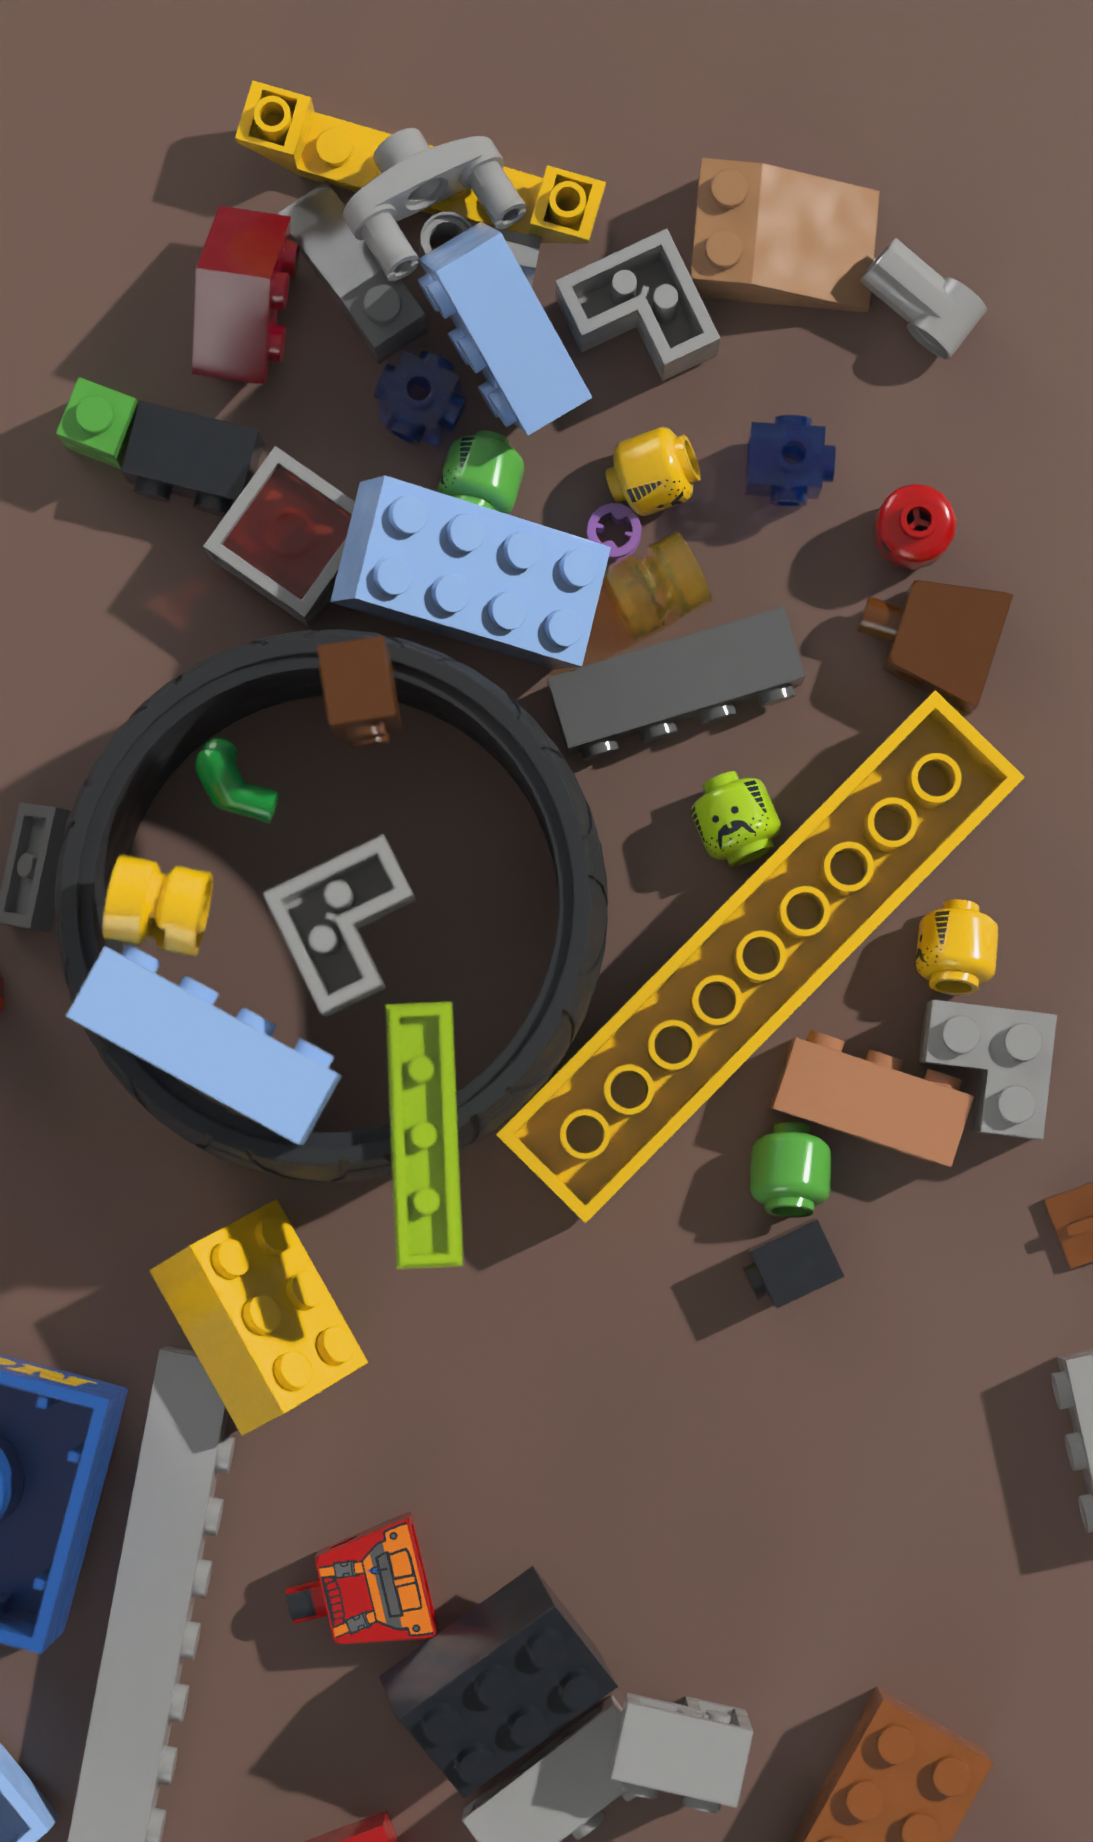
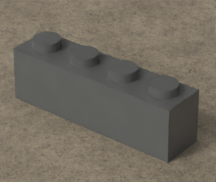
(676, 682)

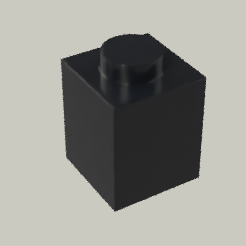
(792, 1264)

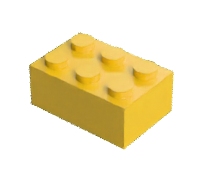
(258, 1317)

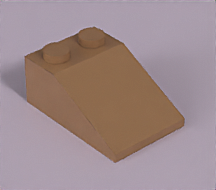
(782, 237)

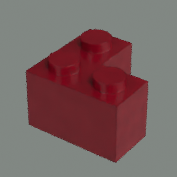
(237, 294)

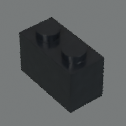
(190, 457)

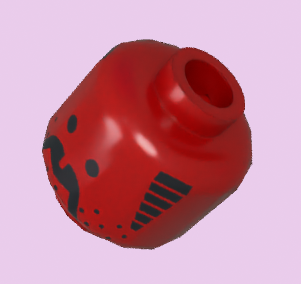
(900, 541)

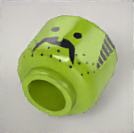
(736, 819)

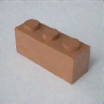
(872, 1099)

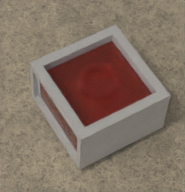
(285, 536)

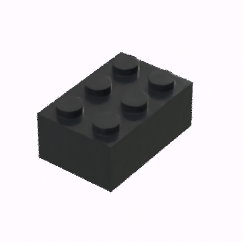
(497, 1682)

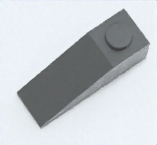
(377, 309)

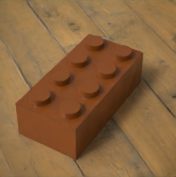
(896, 1780)

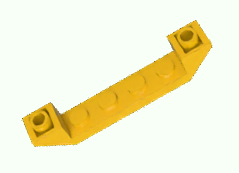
(332, 150)

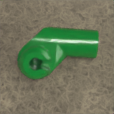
(226, 787)

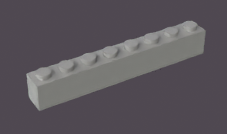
(153, 1607)

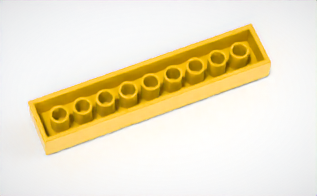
(760, 956)

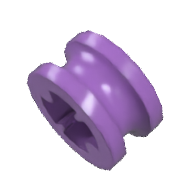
(619, 514)

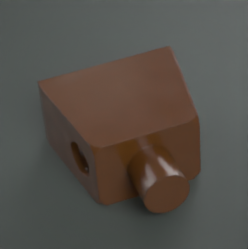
(940, 637)

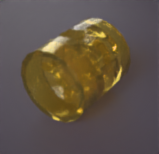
(656, 585)

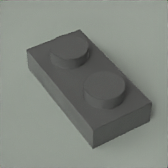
(32, 867)

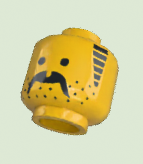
(653, 471)
(957, 948)

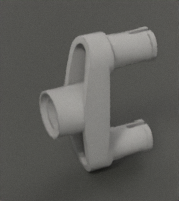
(419, 177)

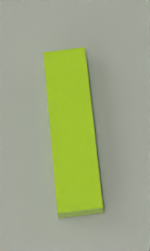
(424, 1135)

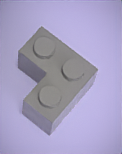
(643, 290)
(322, 917)
(1007, 1049)
(682, 1750)

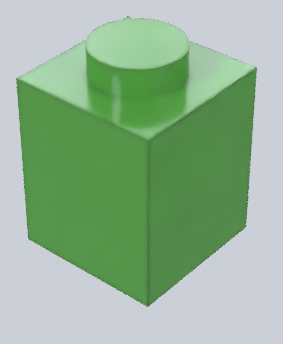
(98, 422)

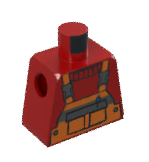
(370, 1587)

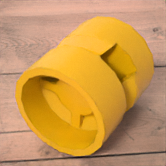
(157, 905)

